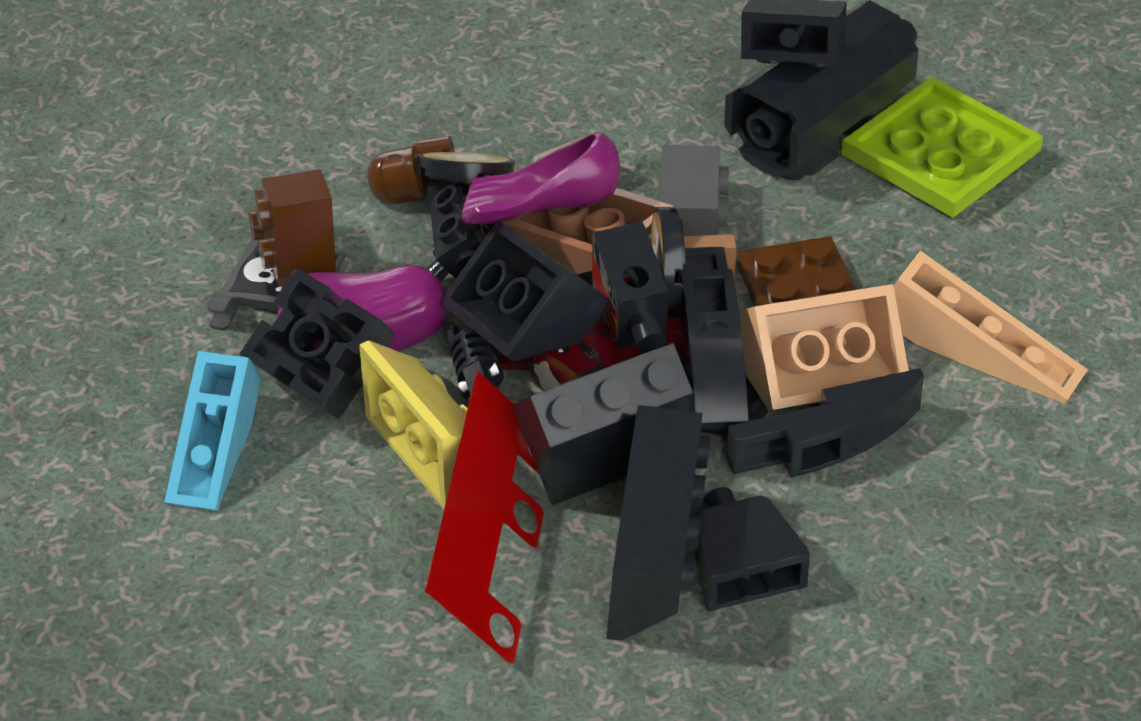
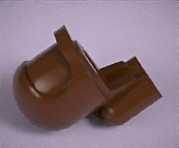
(395, 175)

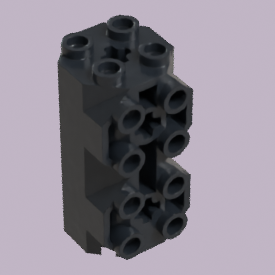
(797, 111)

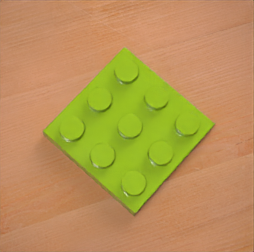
(942, 146)

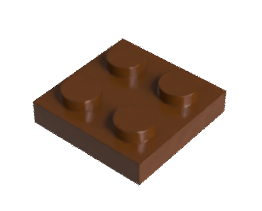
(793, 271)

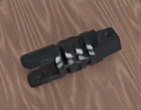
(472, 353)

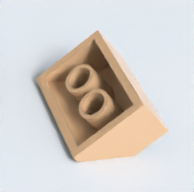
(821, 344)

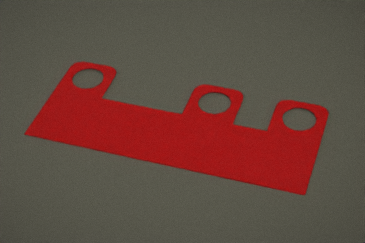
(474, 513)

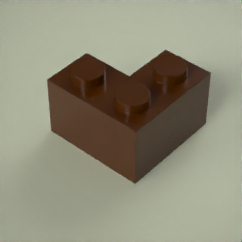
(294, 224)

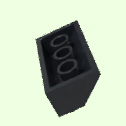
(657, 519)

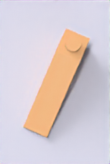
(969, 328)

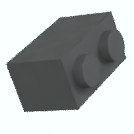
(693, 185)

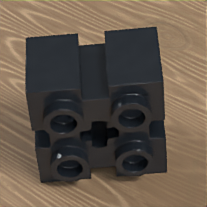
(310, 314)

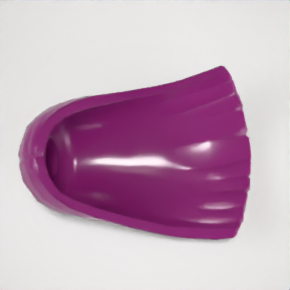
(566, 178)
(401, 297)

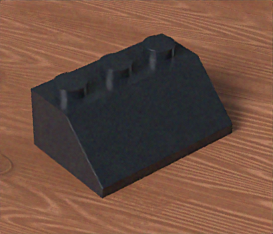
(522, 297)
(586, 426)

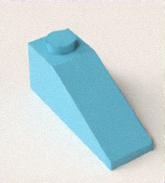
(213, 429)

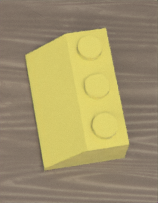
(413, 414)

